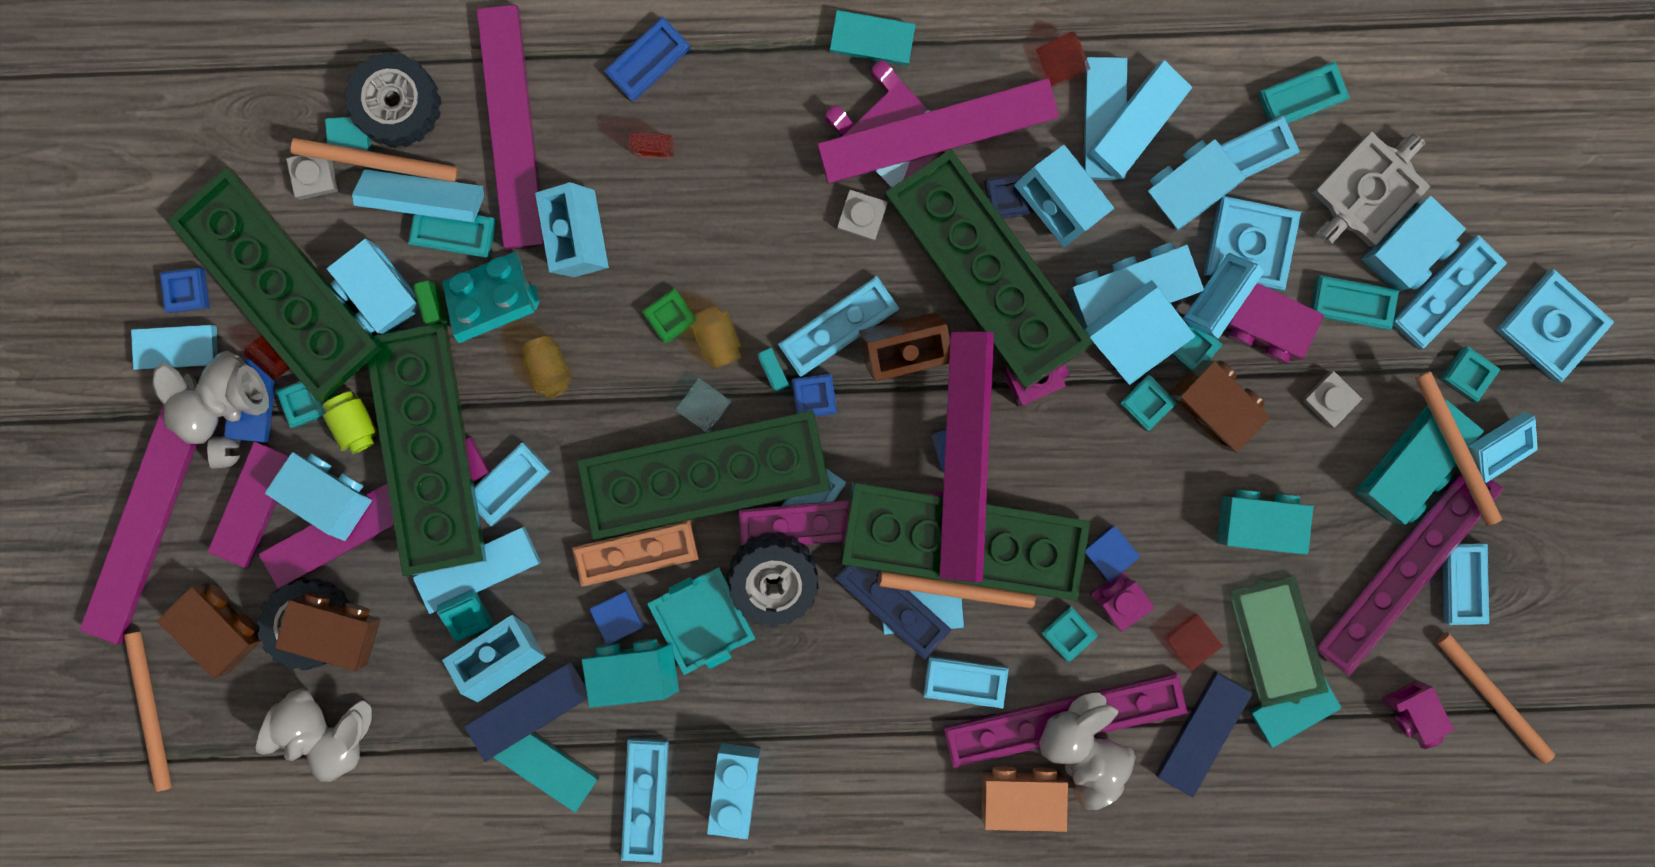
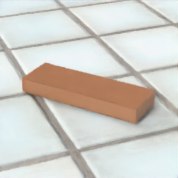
(635, 553)

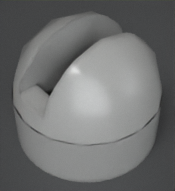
(220, 452)

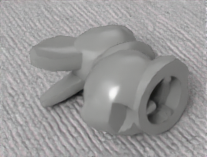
(223, 390)
(301, 730)
(1095, 764)

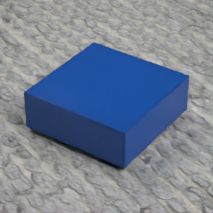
(184, 290)
(815, 394)
(1111, 553)
(617, 617)

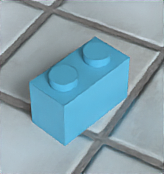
(1195, 184)
(1063, 196)
(571, 230)
(1414, 245)
(374, 287)
(319, 496)
(493, 658)
(733, 791)

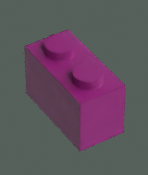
(1275, 324)

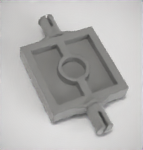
(1371, 189)

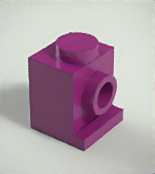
(1052, 383)
(1122, 601)
(1420, 714)

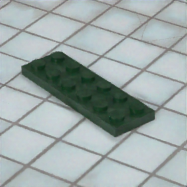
(988, 269)
(275, 284)
(425, 451)
(703, 475)
(1021, 548)

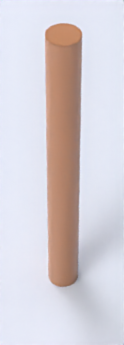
(374, 160)
(1458, 448)
(955, 589)
(1495, 698)
(147, 711)

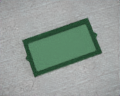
(1278, 641)

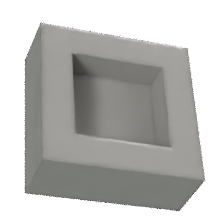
(311, 176)
(862, 215)
(1331, 399)

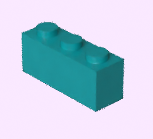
(1414, 467)

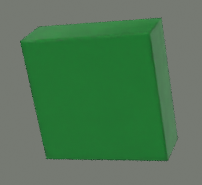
(430, 303)
(669, 316)

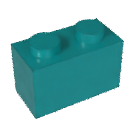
(1265, 524)
(630, 674)

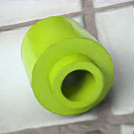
(349, 422)

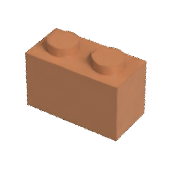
(1024, 800)

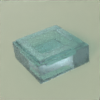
(703, 405)

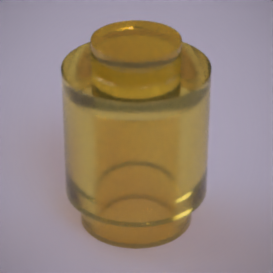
(716, 337)
(546, 366)

